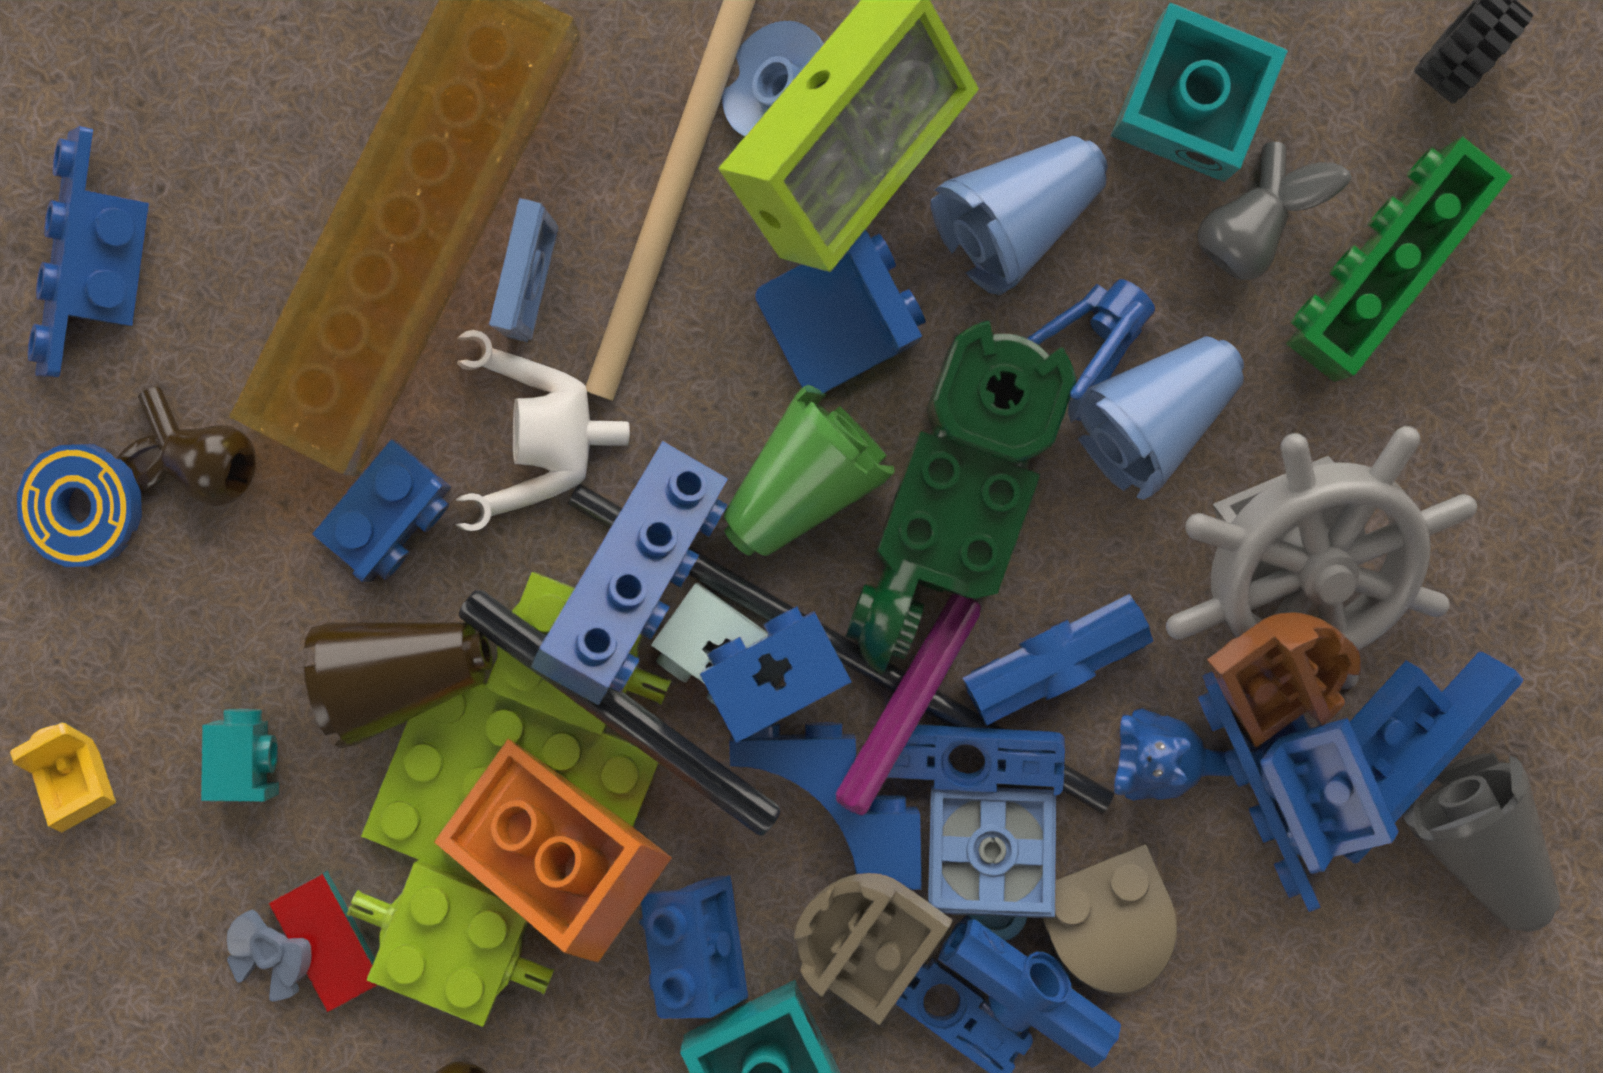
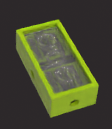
(850, 129)

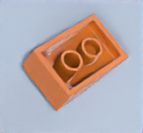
(552, 852)

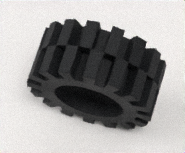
(1472, 46)

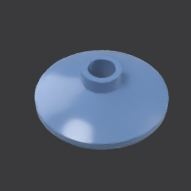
(766, 66)

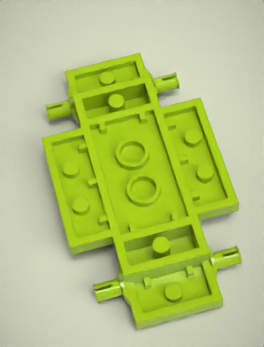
(446, 931)

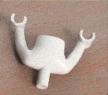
(547, 431)

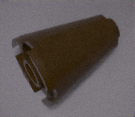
(388, 672)

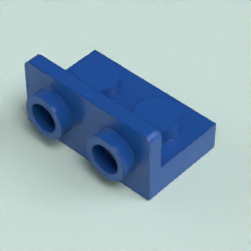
(383, 512)
(694, 949)

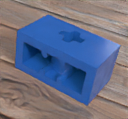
(755, 705)

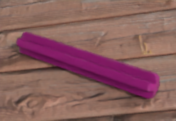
(908, 704)

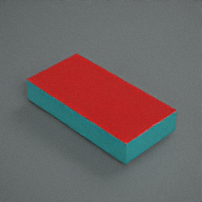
(338, 949)

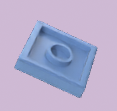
(524, 271)

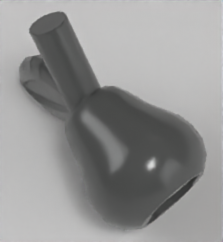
(1247, 231)

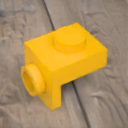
(66, 775)

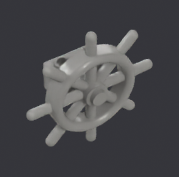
(1308, 537)

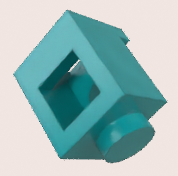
(238, 757)

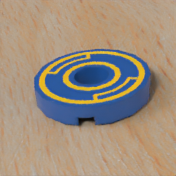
(46, 512)

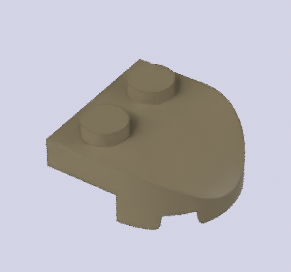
(1114, 924)
(867, 940)

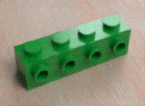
(1398, 259)

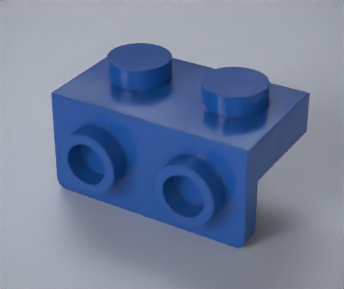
(1326, 794)

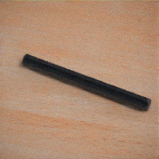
(630, 720)

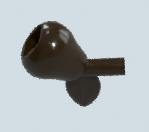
(209, 462)

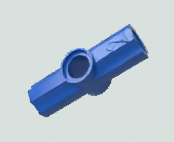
(1058, 659)
(1029, 991)

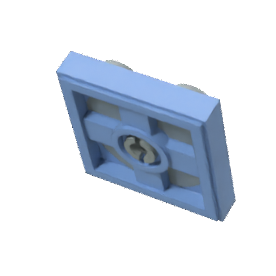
(993, 852)

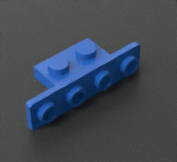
(92, 255)
(1417, 730)
(1245, 767)

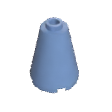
(1017, 208)
(1157, 412)

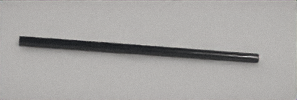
(769, 607)

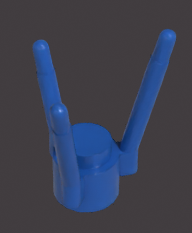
(1116, 319)

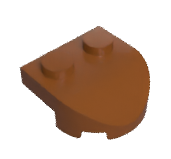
(1282, 671)

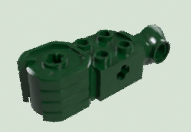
(963, 484)

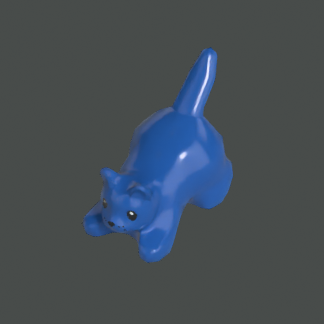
(1162, 757)

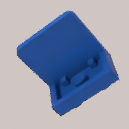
(842, 318)

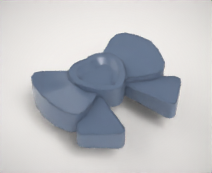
(256, 944)

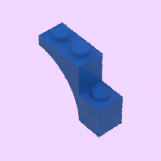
(883, 838)

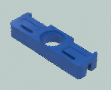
(1009, 756)
(971, 1026)

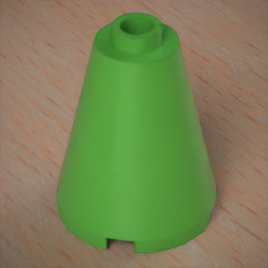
(803, 475)

